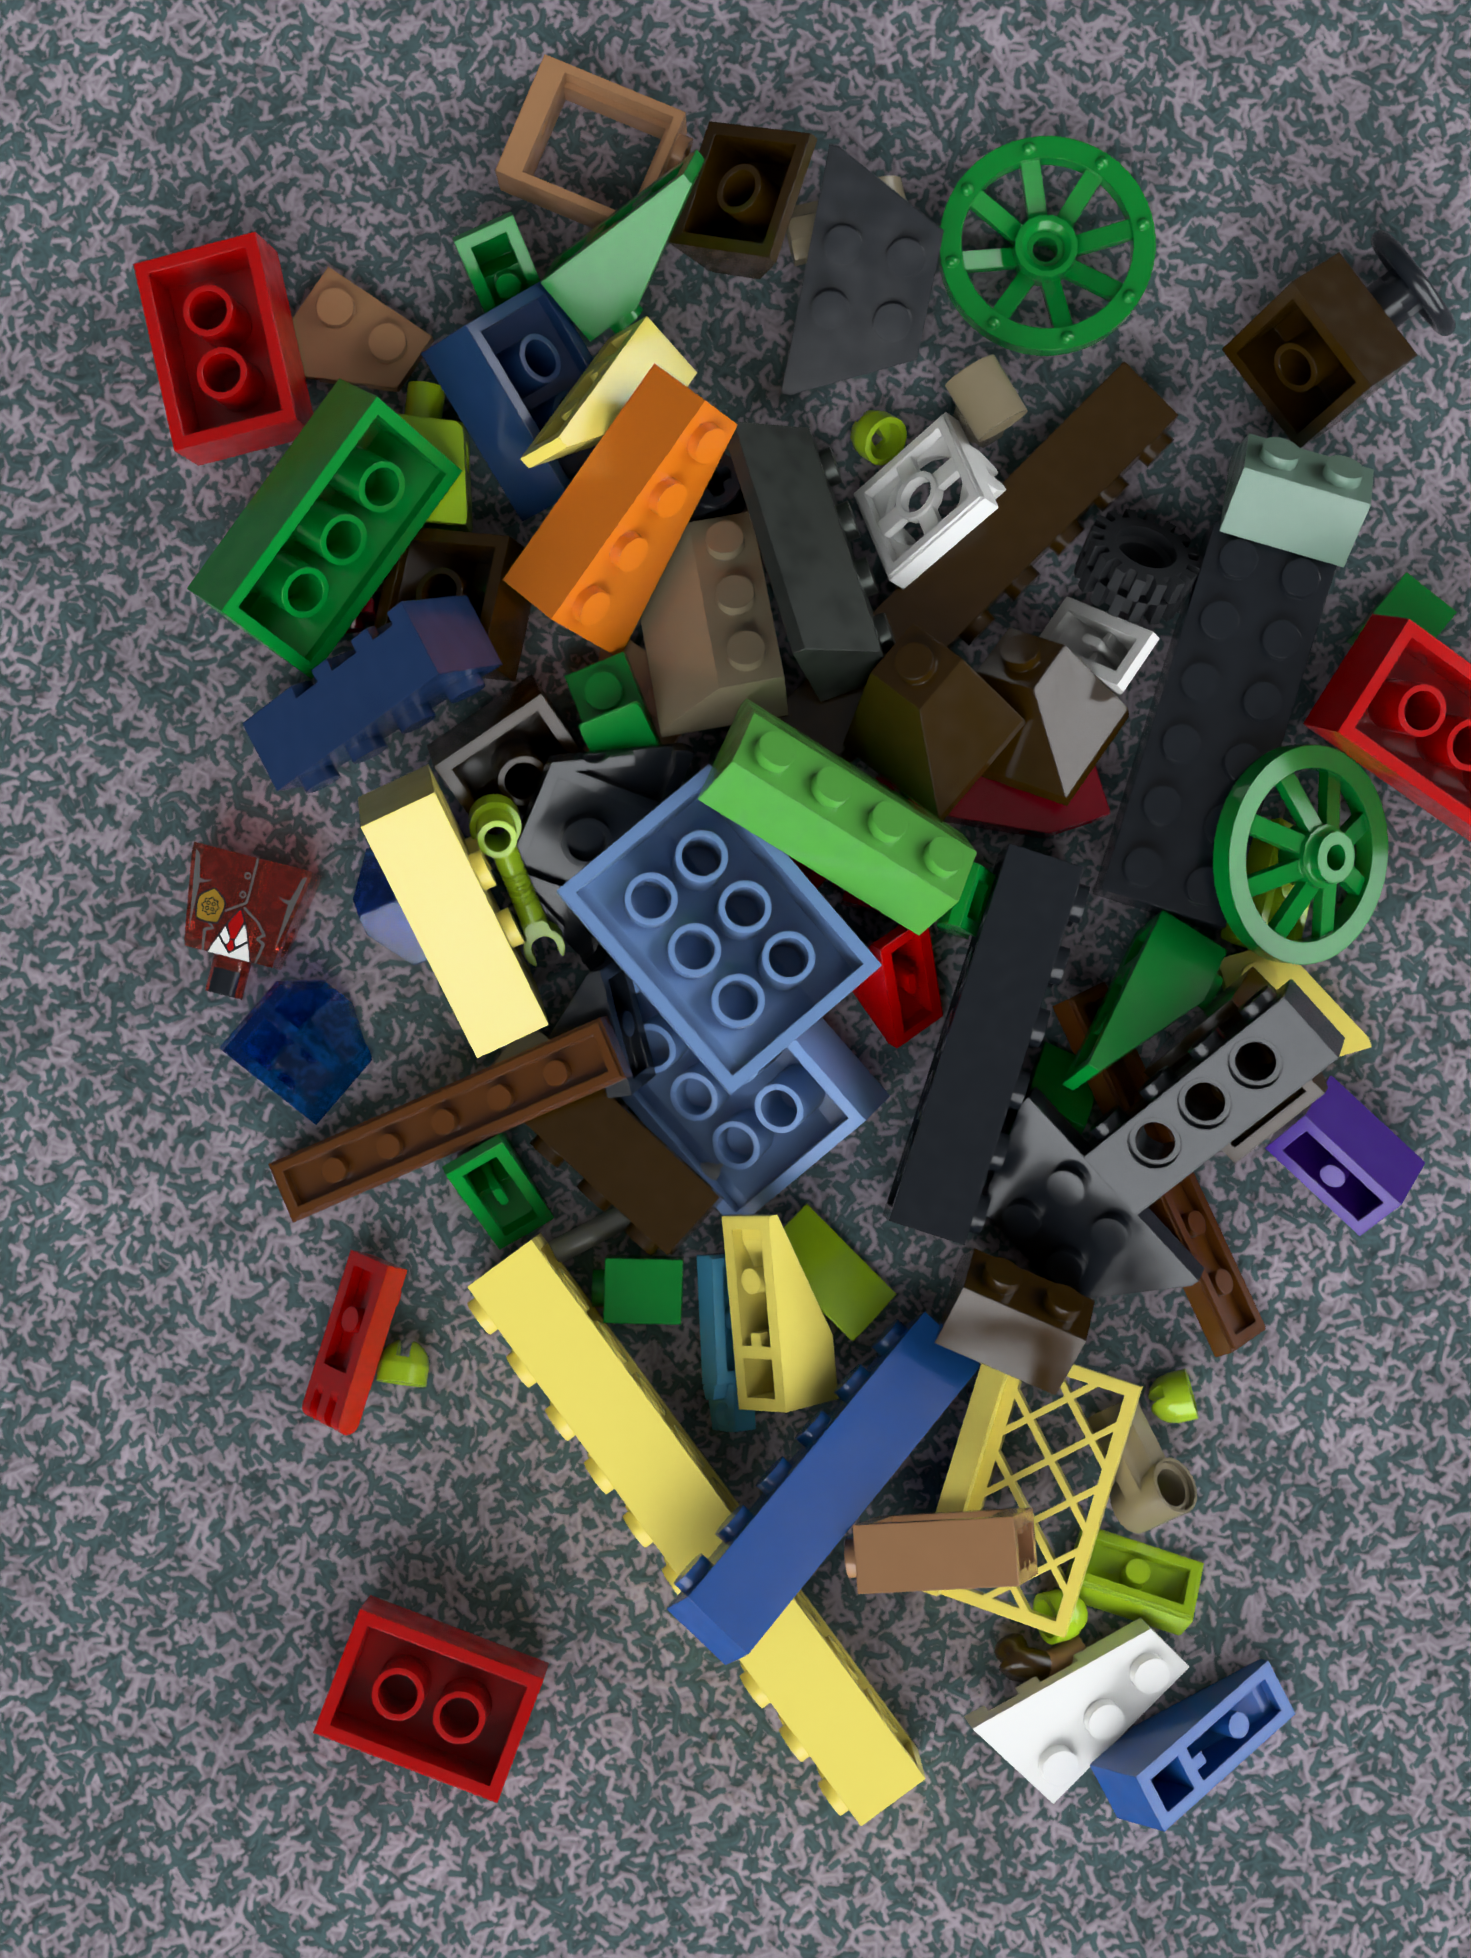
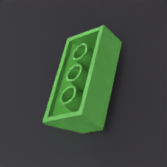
(837, 820)

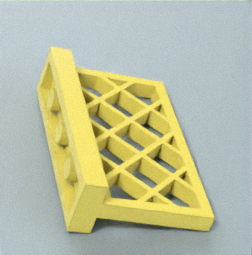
(979, 1453)

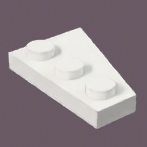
(1078, 1713)

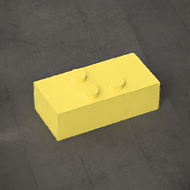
(450, 907)

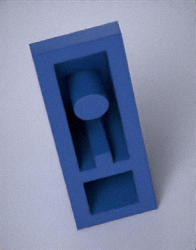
(1190, 1747)

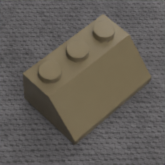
(712, 630)

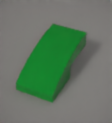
(967, 914)

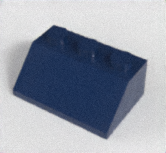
(506, 383)

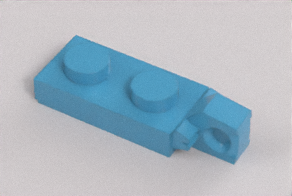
(717, 1347)

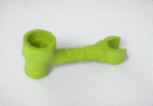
(500, 811)

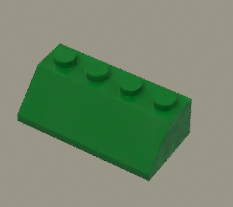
(325, 527)

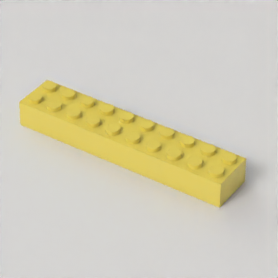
(679, 1506)

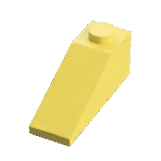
(605, 390)
(776, 1323)

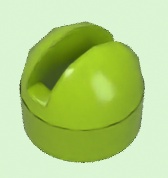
(887, 427)
(403, 1369)
(1173, 1397)
(1049, 1604)

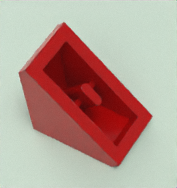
(904, 991)

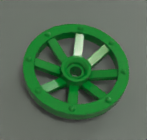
(1047, 231)
(1311, 854)

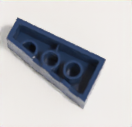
(364, 695)

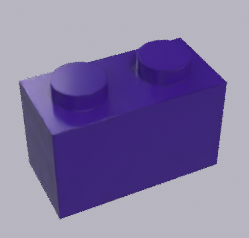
(1347, 1158)

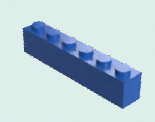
(821, 1490)

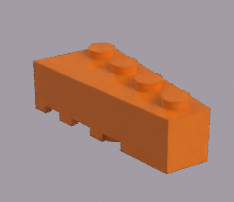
(624, 513)

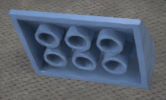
(718, 933)
(769, 1125)

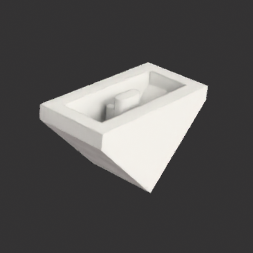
(1101, 641)

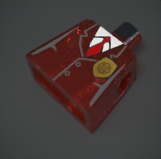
(243, 913)

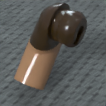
(1024, 1662)

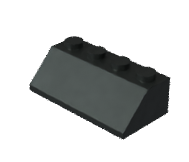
(810, 555)

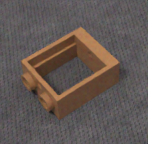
(549, 90)
(942, 1551)

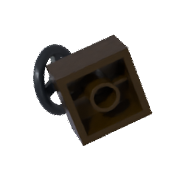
(1334, 339)

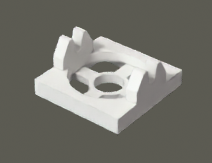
(900, 477)

